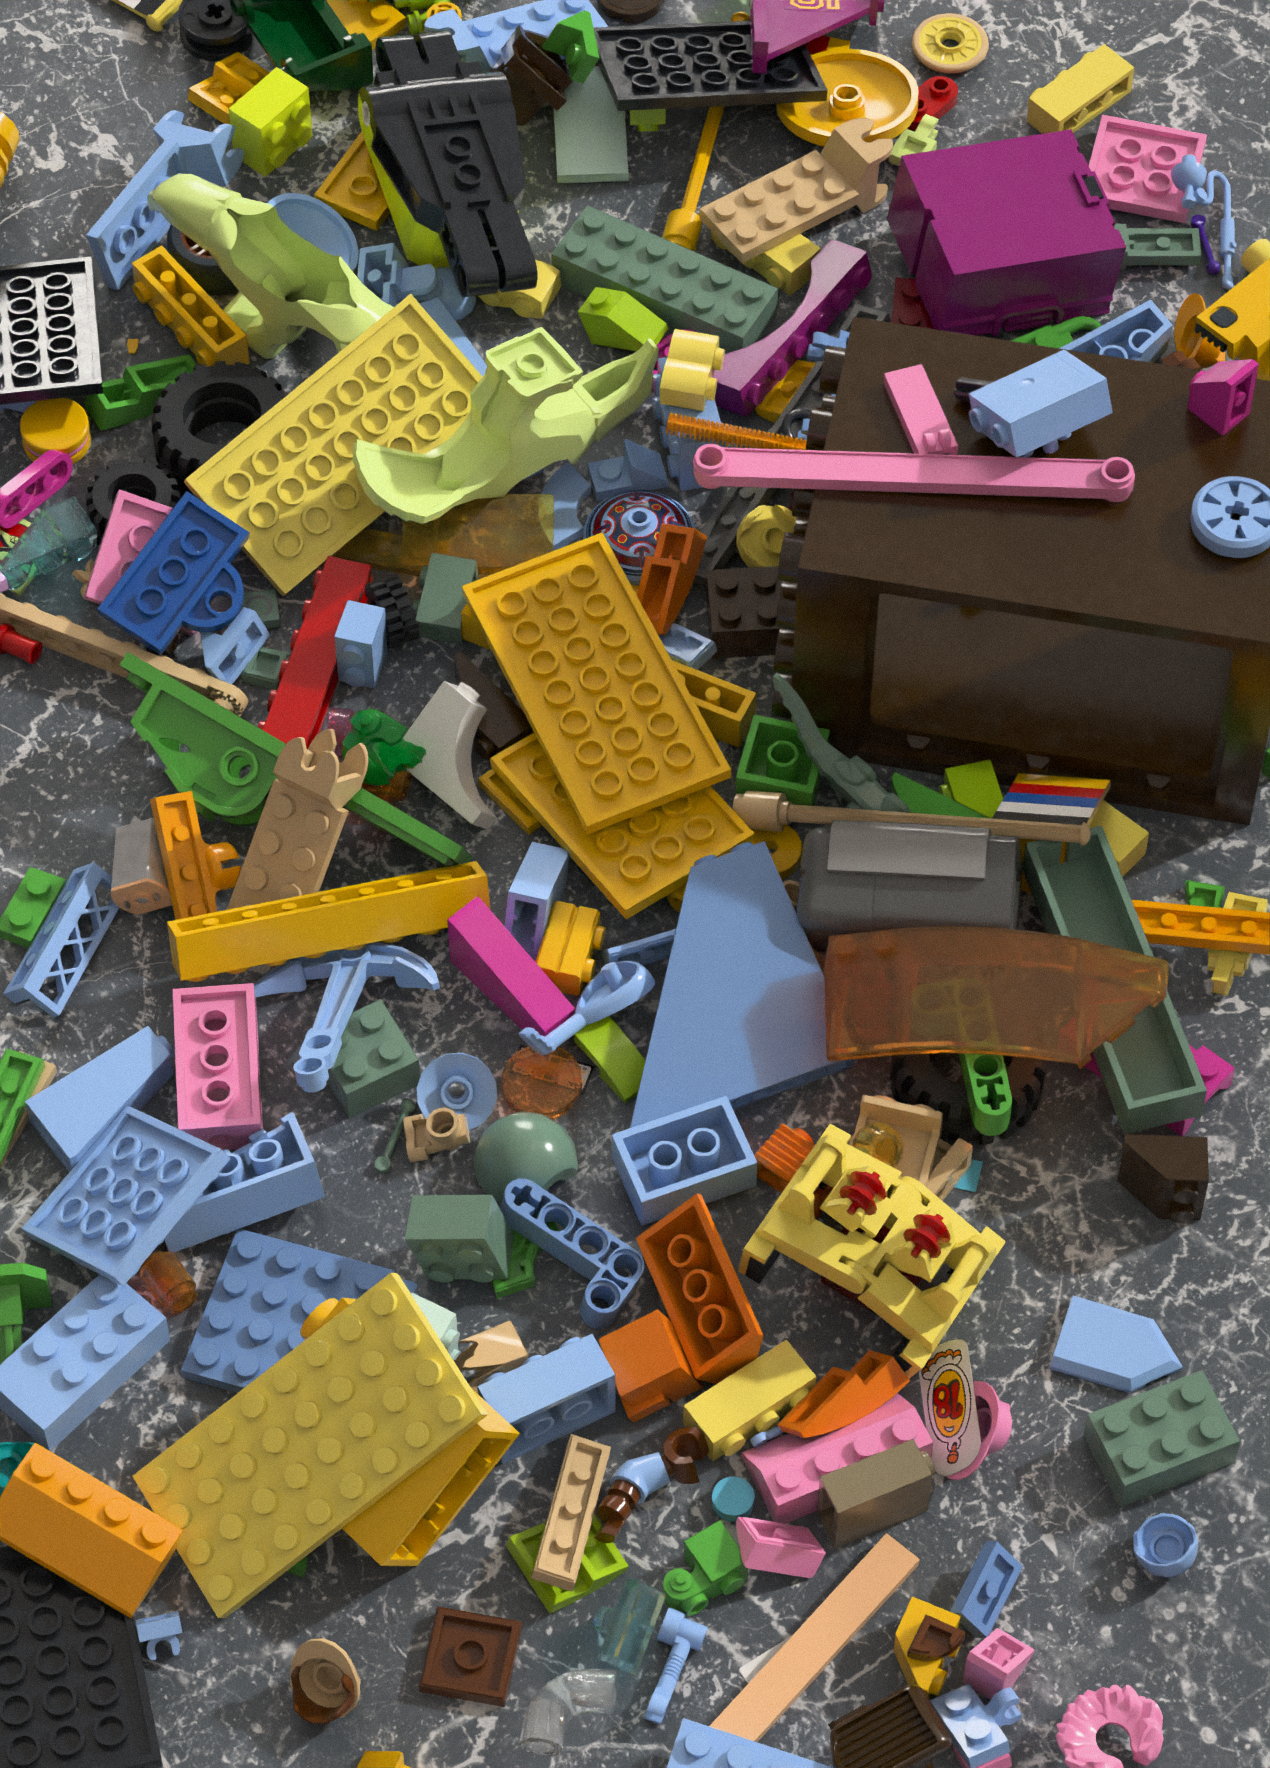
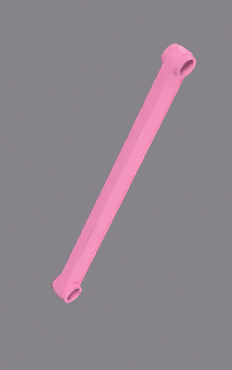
(914, 473)

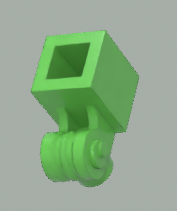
(714, 1568)

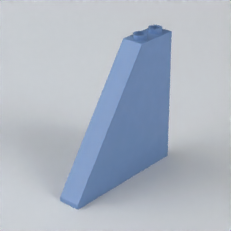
(737, 994)

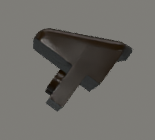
(532, 73)
(890, 1733)

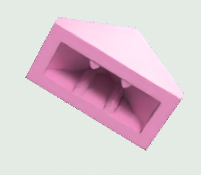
(996, 1663)

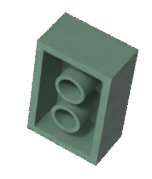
(1161, 1438)

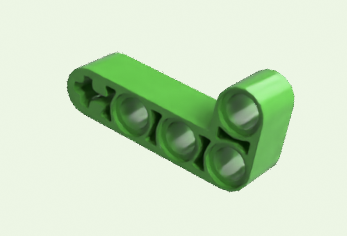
(984, 1088)

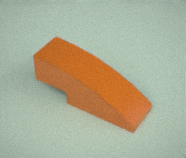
(670, 574)
(846, 1396)

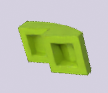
(614, 1055)

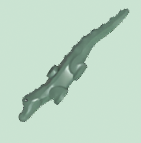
(847, 776)

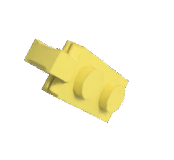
(1232, 963)

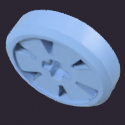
(1214, 508)

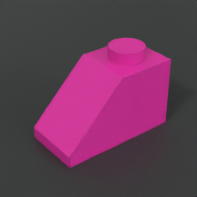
(1223, 393)

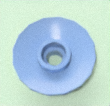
(476, 1078)

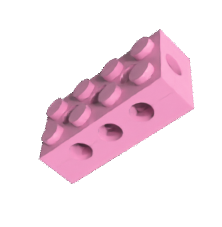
(218, 1063)

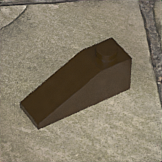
(502, 722)

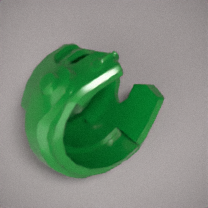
(384, 744)

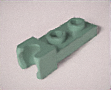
(1160, 246)

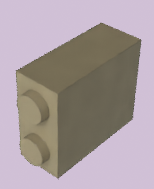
(875, 1493)

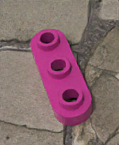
(33, 486)

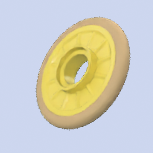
(967, 32)

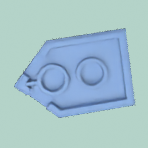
(1112, 1347)

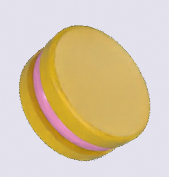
(57, 426)

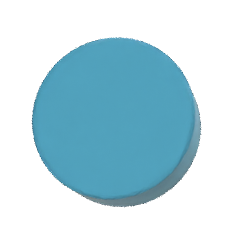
(733, 1498)

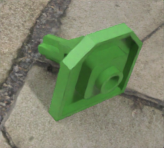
(20, 1289)

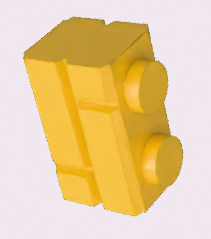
(569, 946)

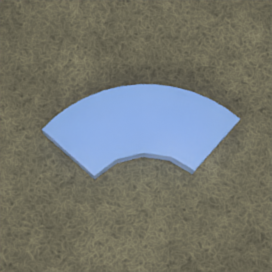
(568, 491)

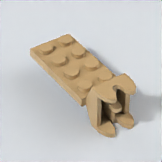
(802, 193)
(300, 820)

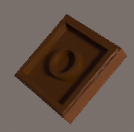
(470, 1656)

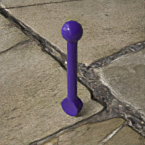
(1213, 266)

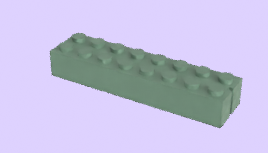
(1151, 1063)

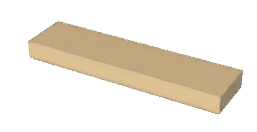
(571, 1513)

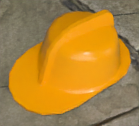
(1188, 340)

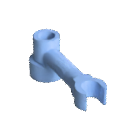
(682, 1636)

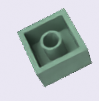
(372, 1061)
(459, 1237)

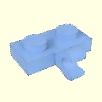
(977, 1727)

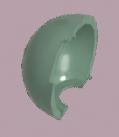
(524, 1148)

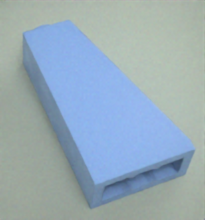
(88, 1100)

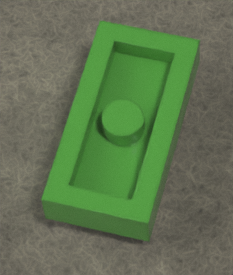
(30, 906)

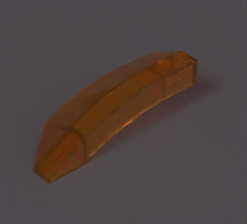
(982, 993)

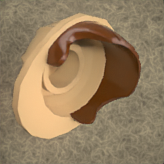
(323, 1682)

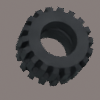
(133, 477)

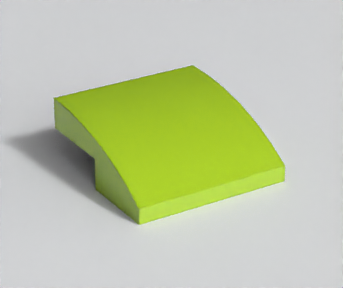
(598, 1566)

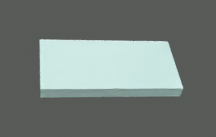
(590, 134)

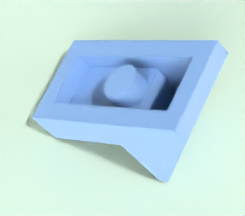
(635, 470)
(230, 653)

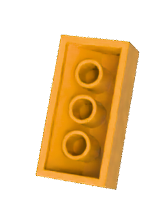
(85, 1530)

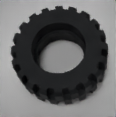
(203, 399)
(919, 1082)

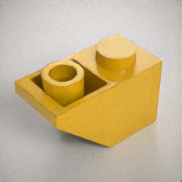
(922, 1673)

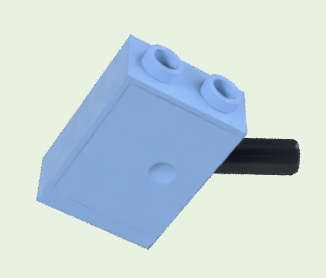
(1037, 403)

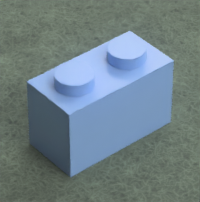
(361, 644)

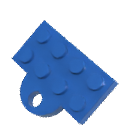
(179, 577)

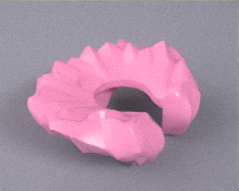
(1107, 1706)

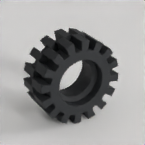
(399, 615)

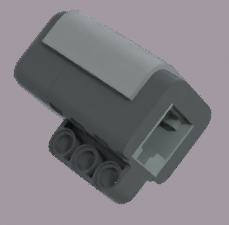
(906, 877)

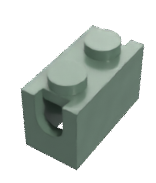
(442, 598)

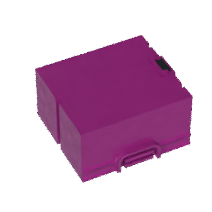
(1006, 234)

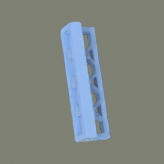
(53, 936)

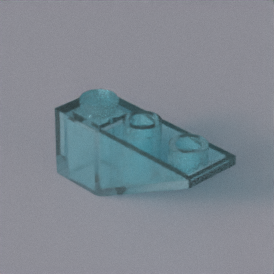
(51, 540)

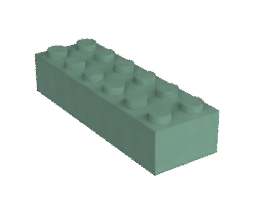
(666, 279)

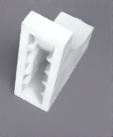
(447, 734)

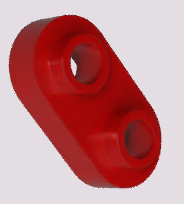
(935, 98)

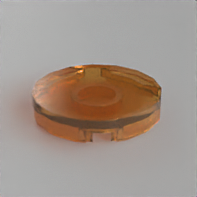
(542, 1082)

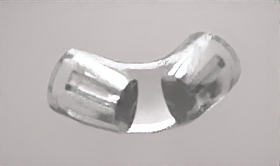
(562, 1700)

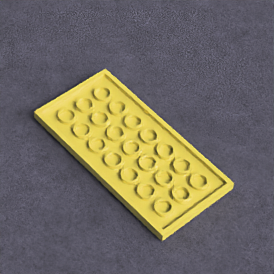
(293, 468)
(310, 1445)

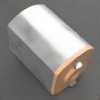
(138, 869)

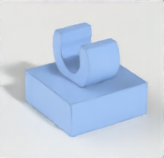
(159, 1628)

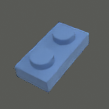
(986, 1589)

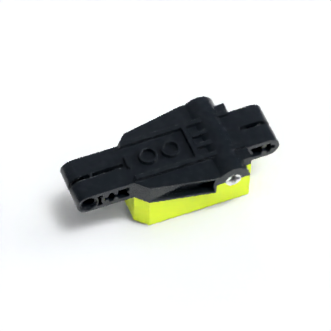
(449, 162)

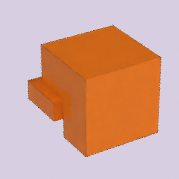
(648, 1365)

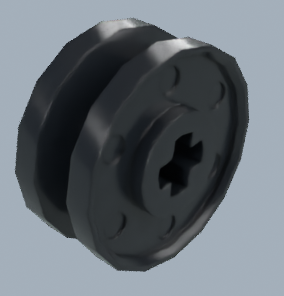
(212, 29)

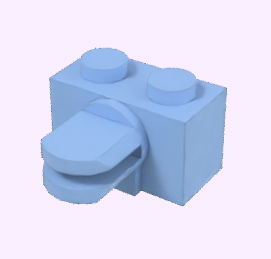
(392, 280)

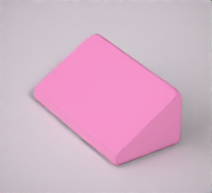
(778, 1547)

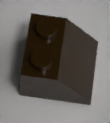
(1166, 1174)

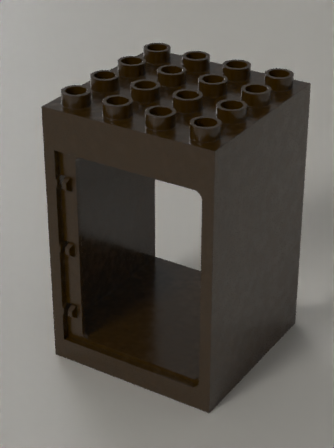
(1032, 622)

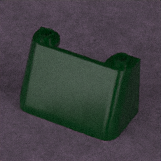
(309, 43)

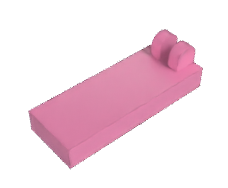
(920, 411)

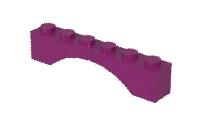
(752, 372)

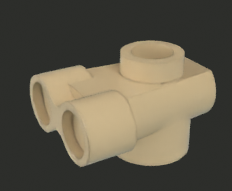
(435, 1133)

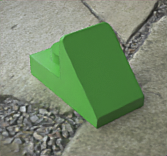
(577, 42)

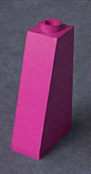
(504, 970)

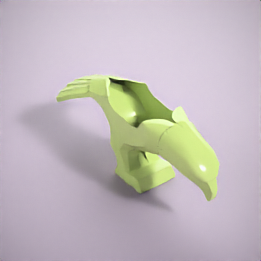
(279, 274)
(521, 419)

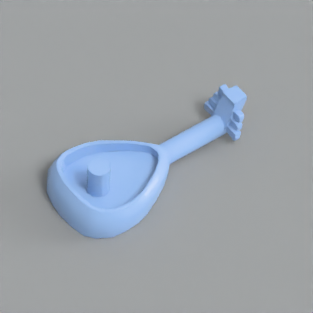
(607, 993)

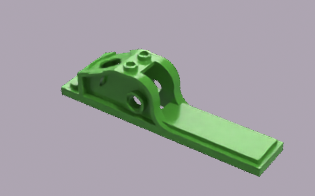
(226, 745)

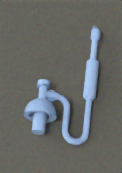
(1189, 178)

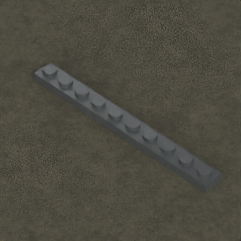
(740, 501)

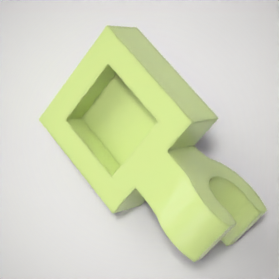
(916, 142)

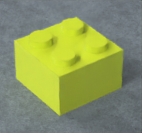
(271, 121)

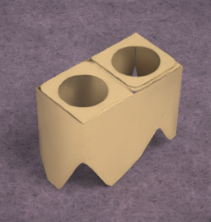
(492, 1353)

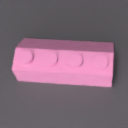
(791, 1466)

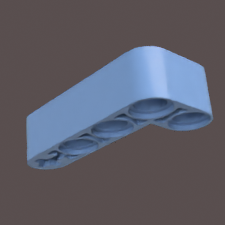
(566, 1247)

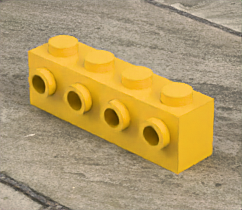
(188, 310)

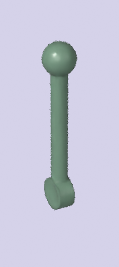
(383, 1163)

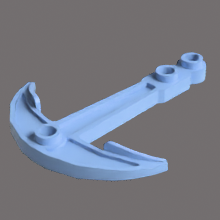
(347, 977)

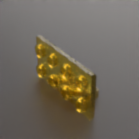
(487, 530)

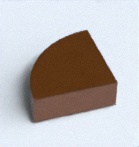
(935, 1640)

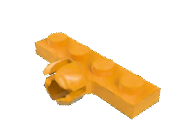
(189, 863)

